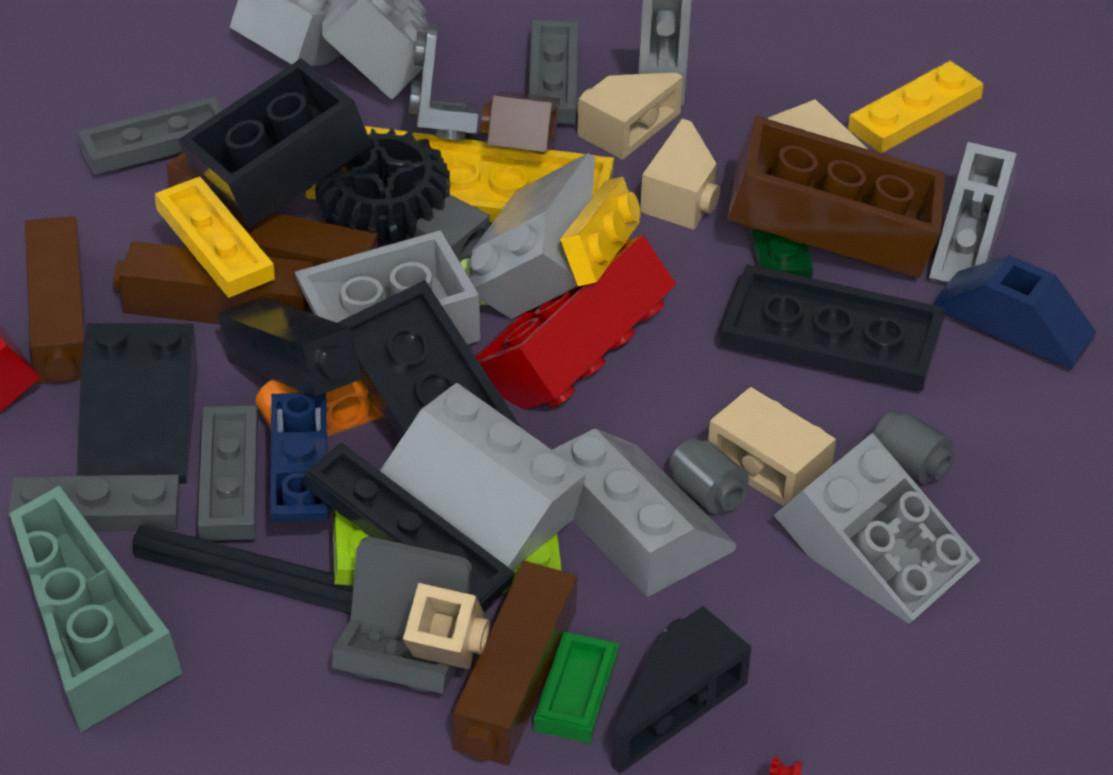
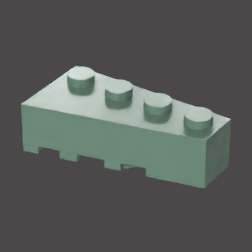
(96, 619)

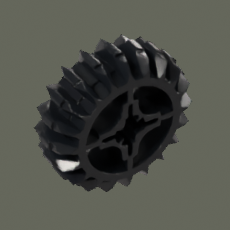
(386, 187)

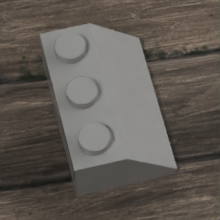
(485, 476)
(640, 513)

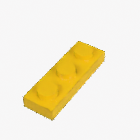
(915, 106)
(601, 230)
(214, 237)

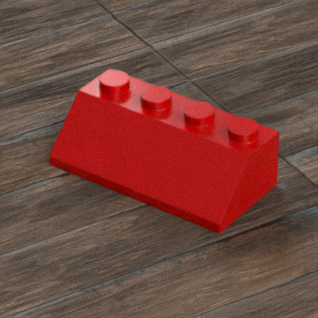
(565, 337)

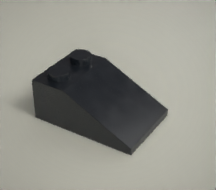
(136, 399)

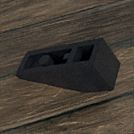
(687, 675)

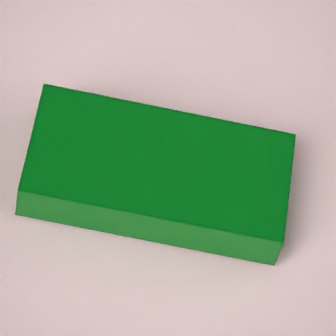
(576, 687)

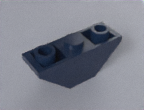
(1020, 307)
(296, 445)

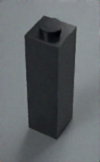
(290, 346)

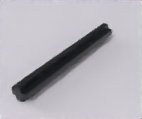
(241, 567)

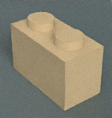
(772, 445)

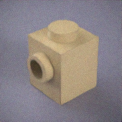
(446, 626)

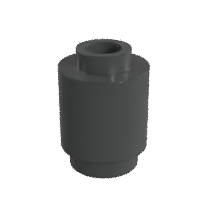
(916, 446)
(709, 475)

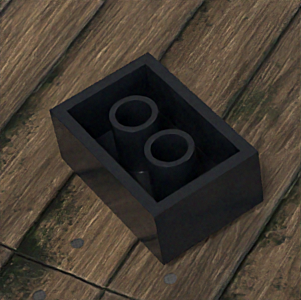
(276, 142)

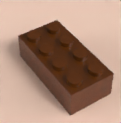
(837, 197)

